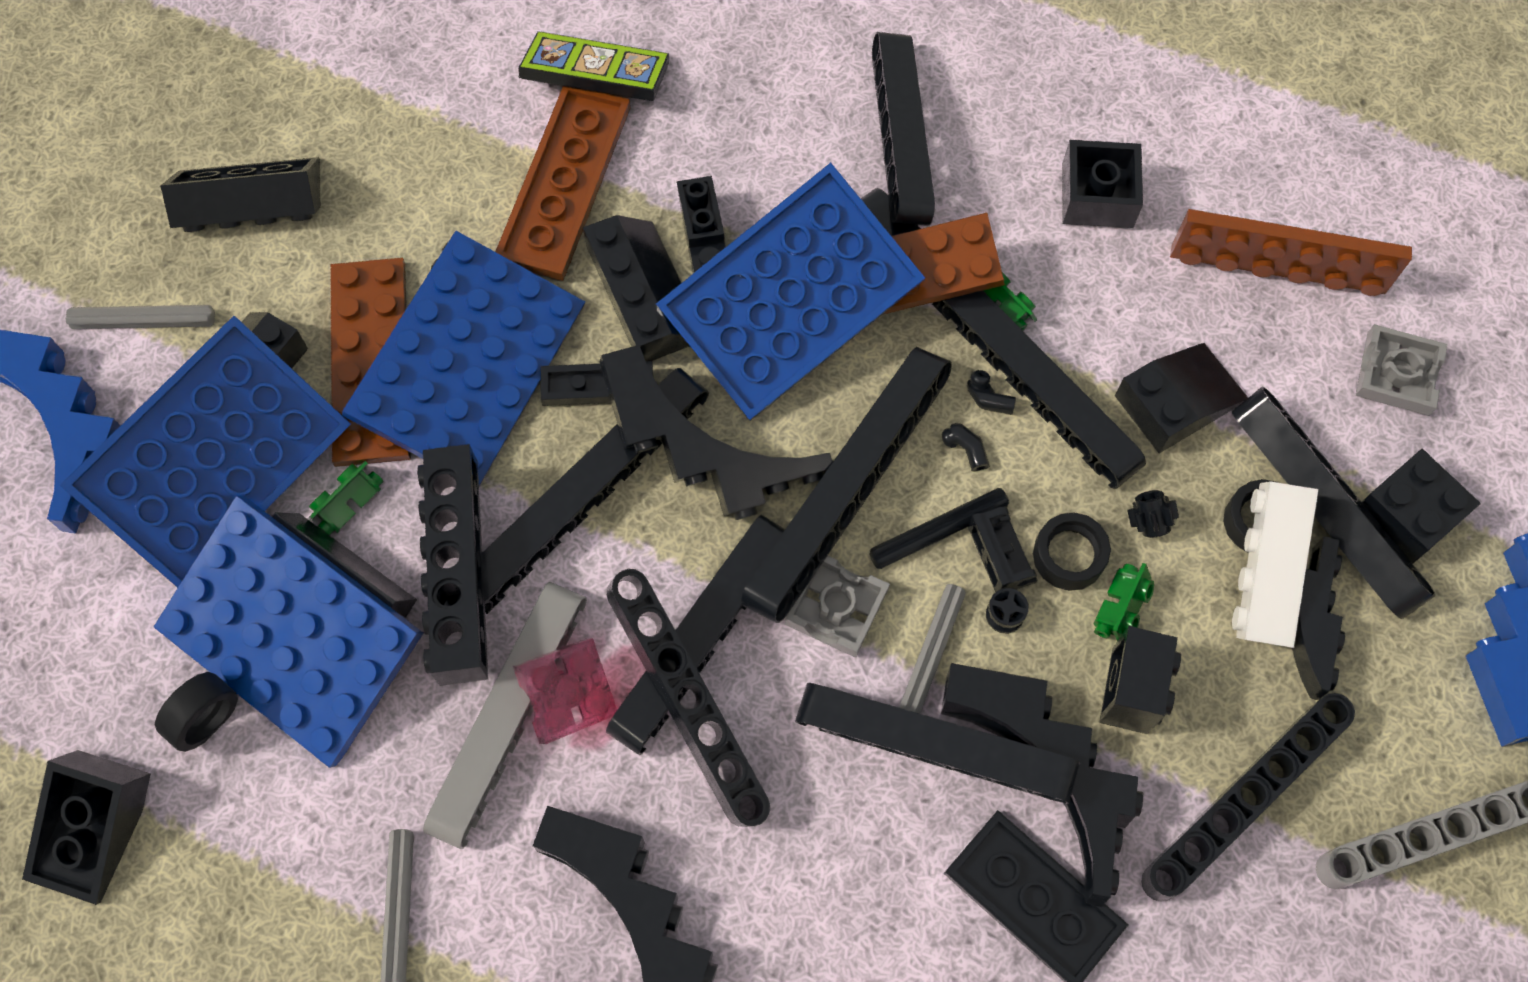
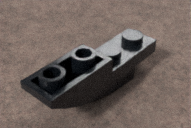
(701, 220)
(1318, 630)

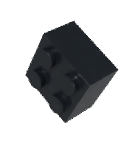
(1102, 183)
(1419, 504)
(1140, 680)

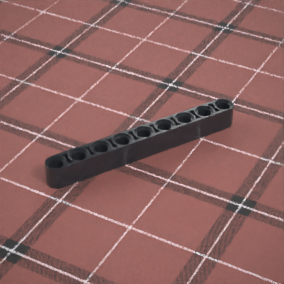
(845, 486)
(571, 497)

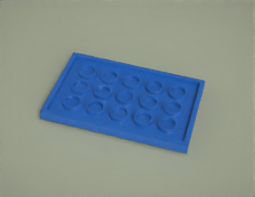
(790, 291)
(464, 354)
(212, 432)
(288, 630)

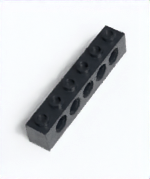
(467, 658)

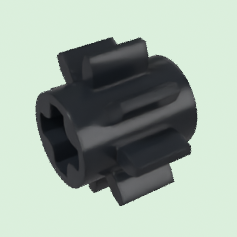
(1153, 513)

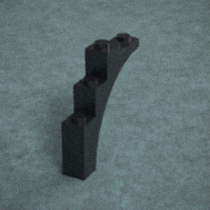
(648, 416)
(1100, 799)
(609, 861)

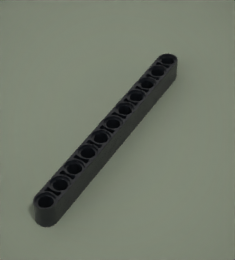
(1032, 372)

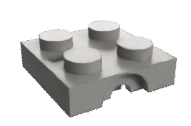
(1409, 369)
(839, 597)

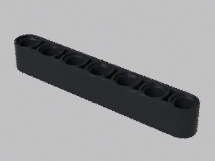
(902, 130)
(1337, 506)
(700, 630)
(705, 709)
(939, 742)
(1262, 783)

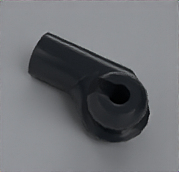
(985, 397)
(970, 441)

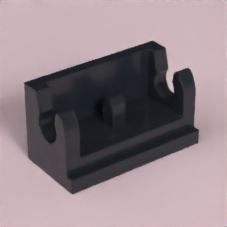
(1001, 550)

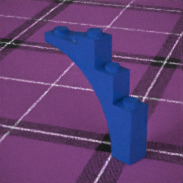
(65, 404)
(1502, 660)

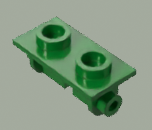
(1017, 306)
(355, 486)
(1132, 590)

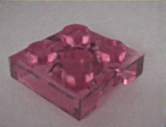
(557, 691)

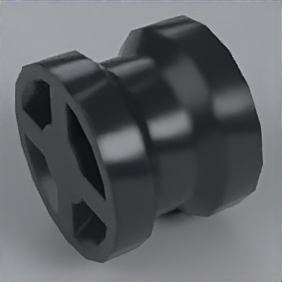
(1009, 602)

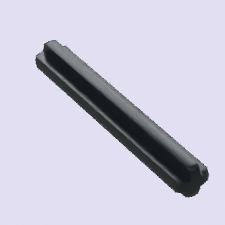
(935, 529)

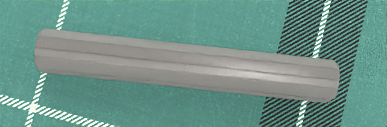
(140, 316)
(933, 648)
(397, 906)

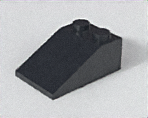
(1178, 395)
(83, 824)

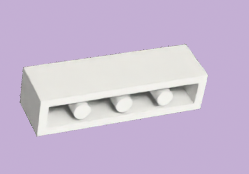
(1275, 563)

